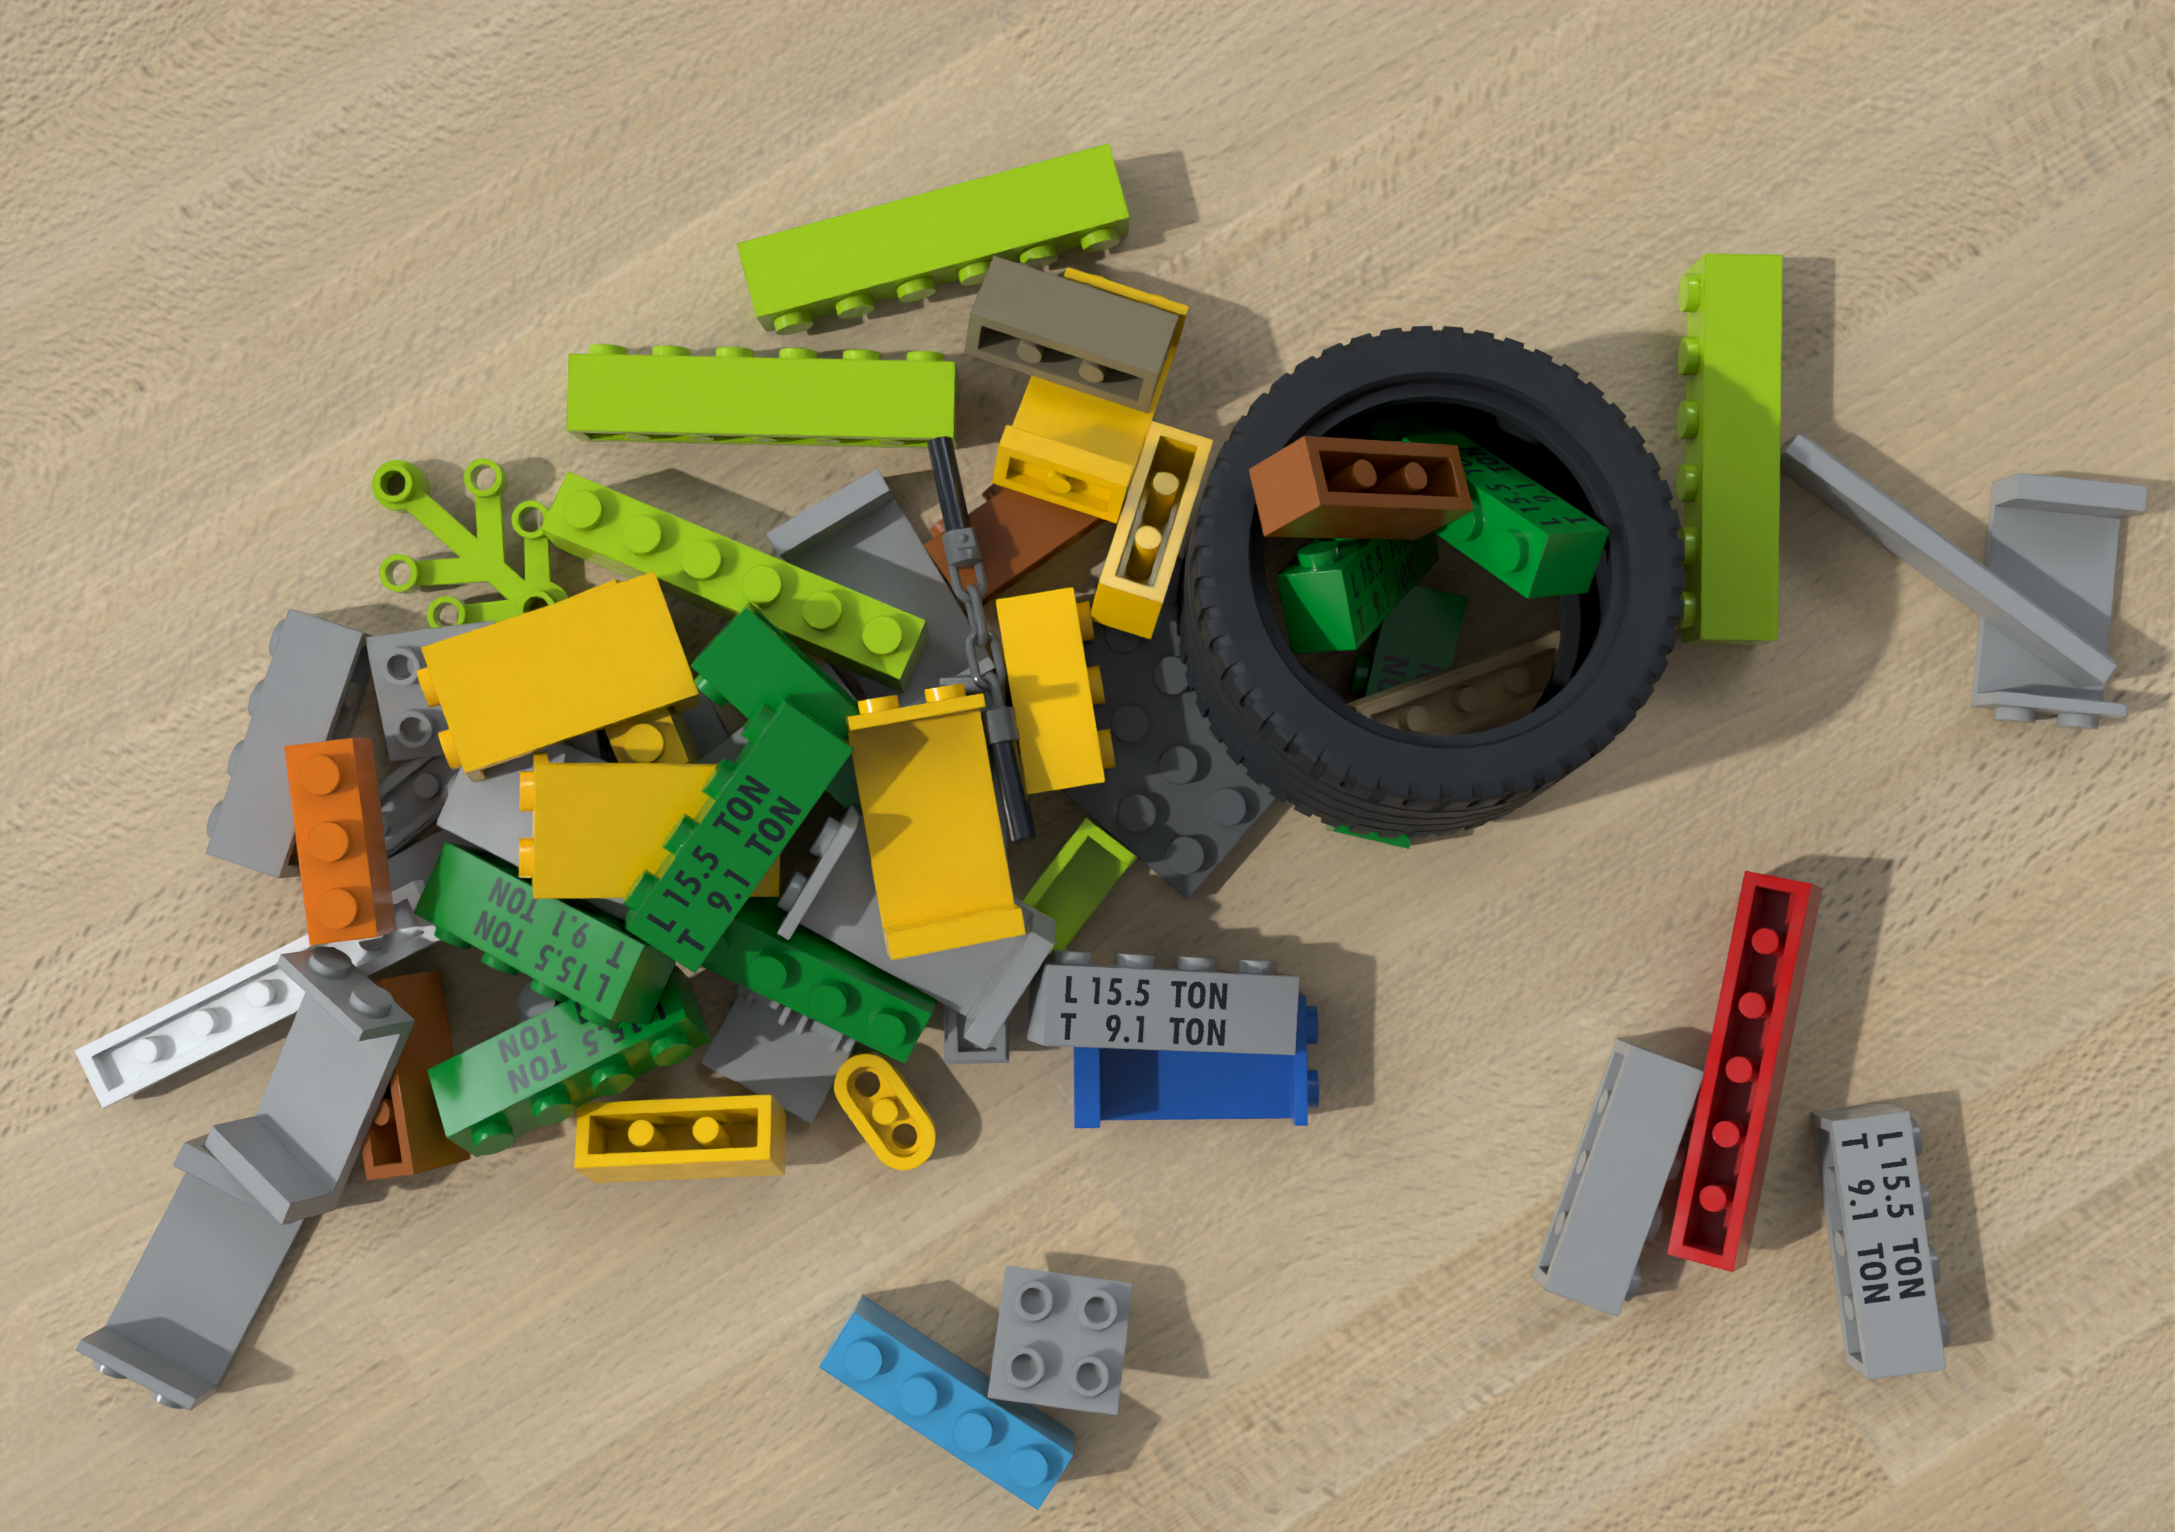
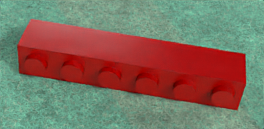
(1744, 1071)

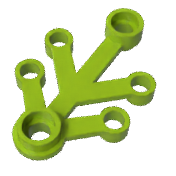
(481, 557)

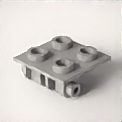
(406, 717)
(778, 1053)
(1060, 1341)

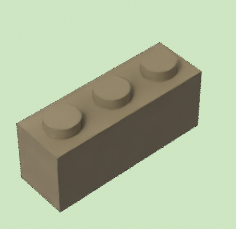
(1070, 334)

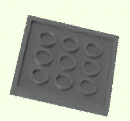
(1173, 785)

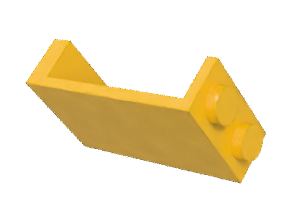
(1077, 444)
(556, 674)
(932, 823)
(606, 824)

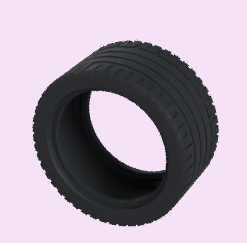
(1610, 638)

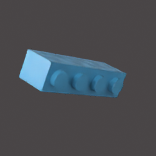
(948, 1402)

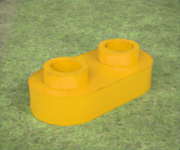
(882, 1111)

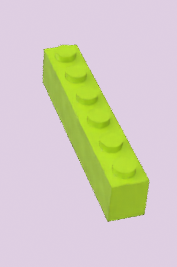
(934, 240)
(760, 398)
(1731, 448)
(726, 575)

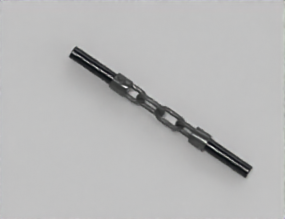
(998, 722)

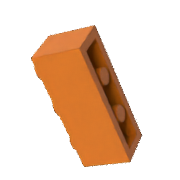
(340, 840)

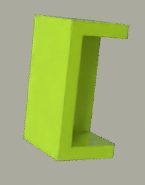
(1079, 880)

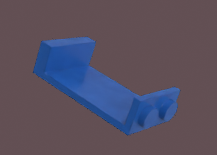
(1195, 1083)

